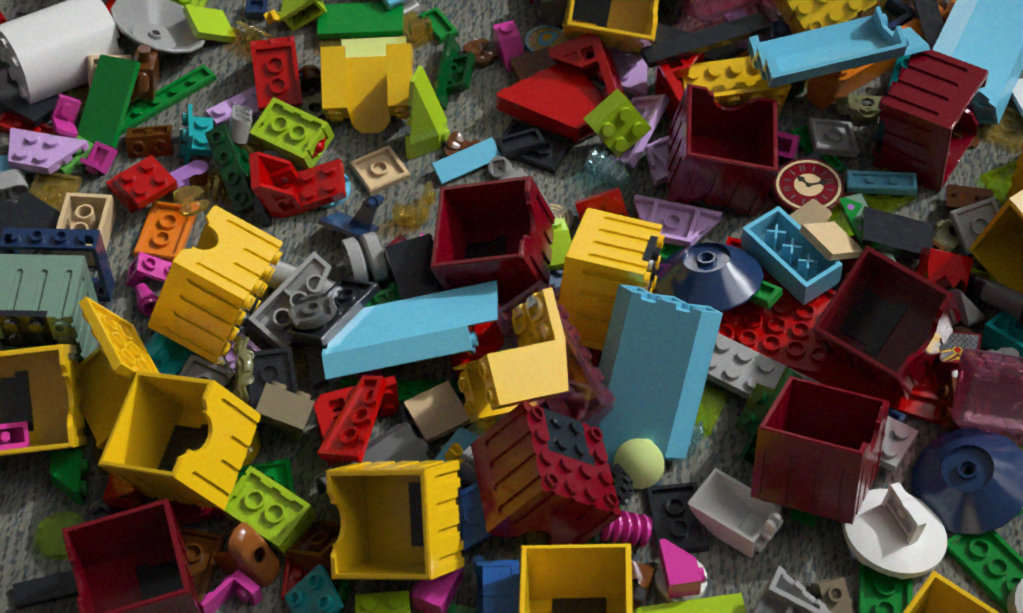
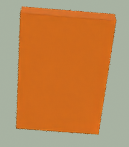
(164, 231)

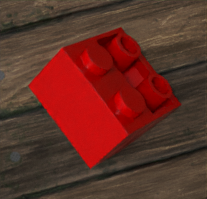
(606, 201)

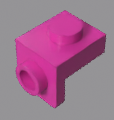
(99, 159)

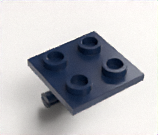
(356, 225)

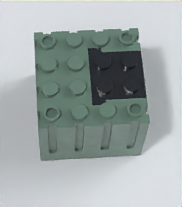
(43, 300)

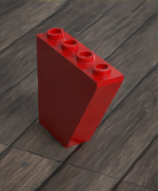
(553, 100)

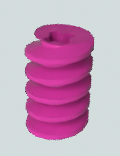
(629, 528)

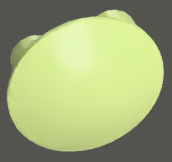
(641, 461)

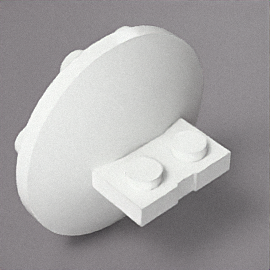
(896, 534)

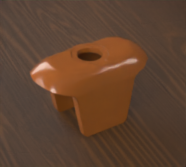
(240, 555)

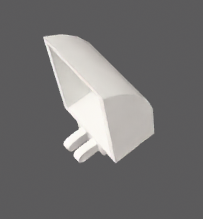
(733, 515)

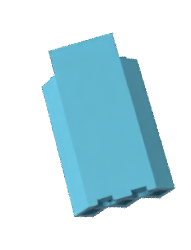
(991, 38)
(832, 49)
(411, 330)
(656, 369)

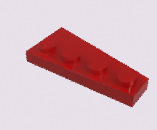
(354, 425)

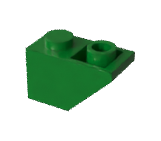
(69, 472)

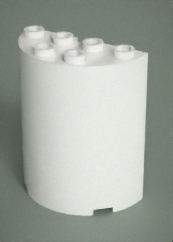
(52, 45)

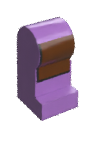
(192, 174)

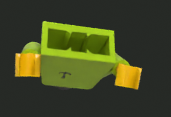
(296, 13)

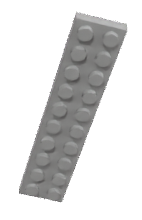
(742, 368)

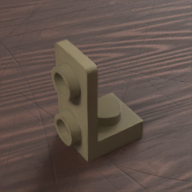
(833, 594)

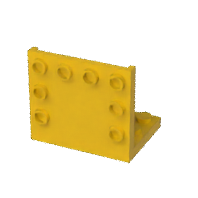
(734, 82)
(109, 368)

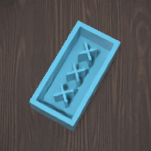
(790, 256)

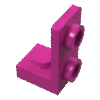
(64, 116)
(148, 266)
(231, 584)

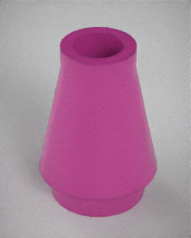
(145, 299)

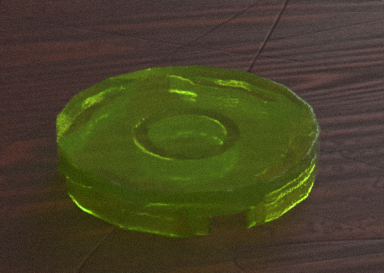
(50, 536)

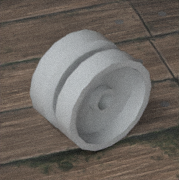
(364, 260)

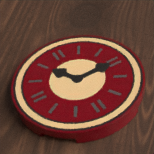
(807, 180)

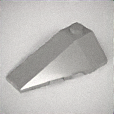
(272, 318)

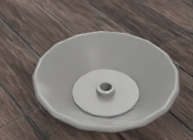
(155, 24)

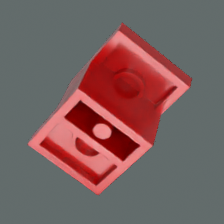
(142, 184)

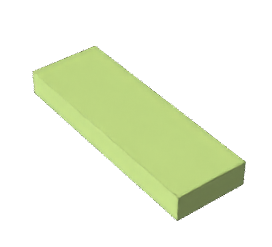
(369, 46)

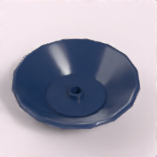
(710, 275)
(973, 501)

